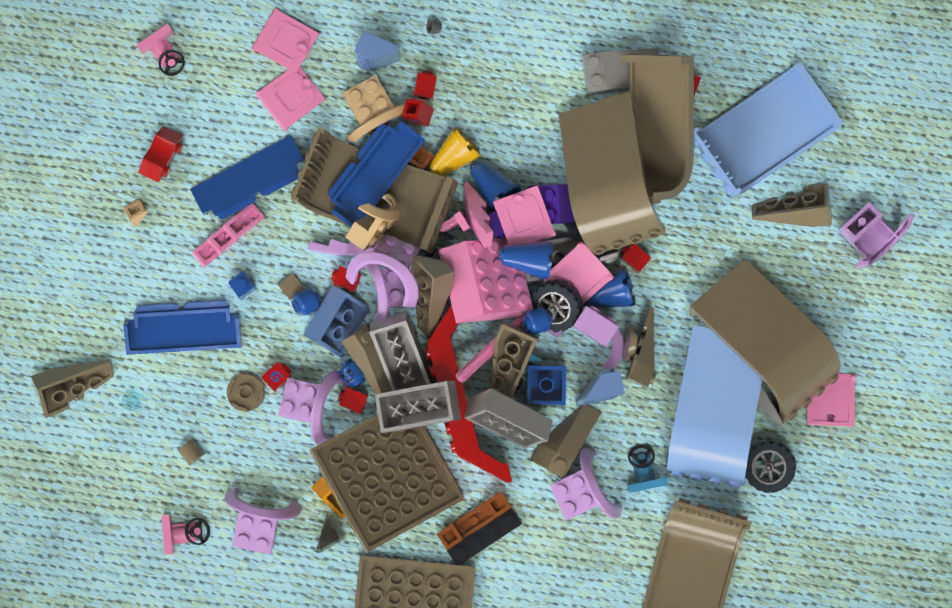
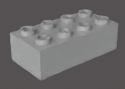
(400, 352)
(418, 406)
(508, 418)

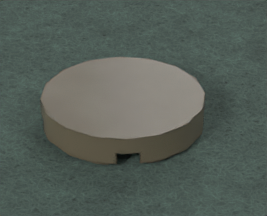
(629, 342)
(241, 396)

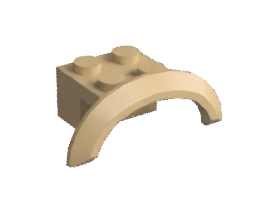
(370, 106)
(369, 231)

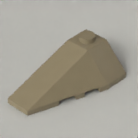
(805, 209)
(434, 285)
(363, 352)
(511, 354)
(643, 361)
(63, 384)
(566, 441)

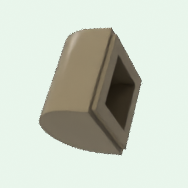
(191, 452)

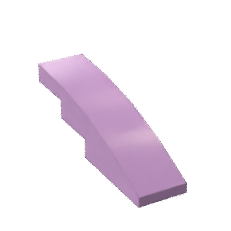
(338, 248)

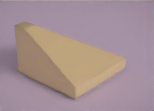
(136, 214)

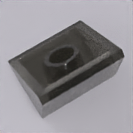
(329, 535)

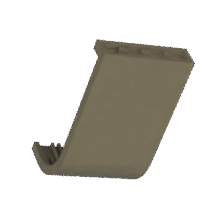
(664, 120)
(607, 175)
(420, 194)
(770, 337)
(695, 557)

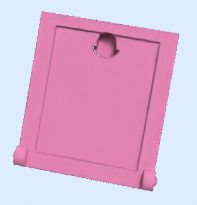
(285, 40)
(288, 100)
(524, 217)
(582, 271)
(835, 400)

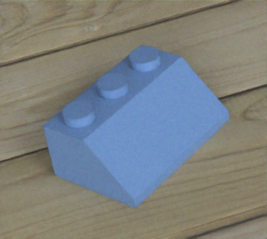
(375, 52)
(335, 320)
(603, 387)

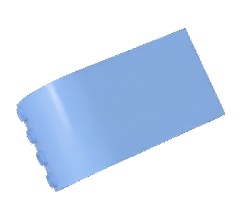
(766, 131)
(714, 413)

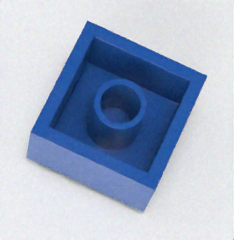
(546, 385)

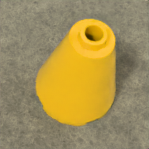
(454, 154)

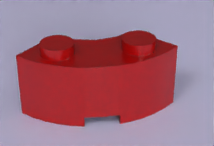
(160, 154)

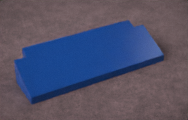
(380, 164)
(258, 174)
(176, 329)

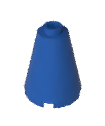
(492, 183)
(528, 258)
(614, 293)

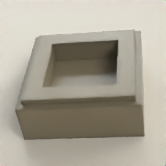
(291, 286)

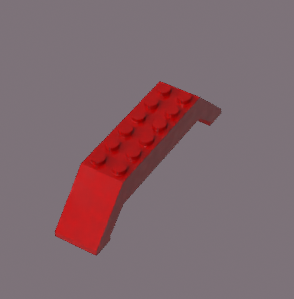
(462, 431)

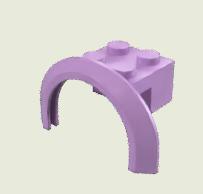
(871, 234)
(396, 256)
(388, 288)
(600, 329)
(306, 402)
(581, 491)
(257, 525)

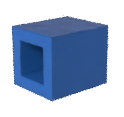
(242, 285)

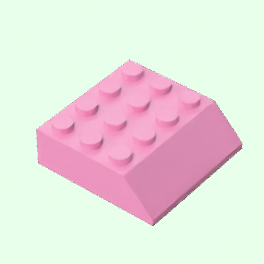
(484, 286)

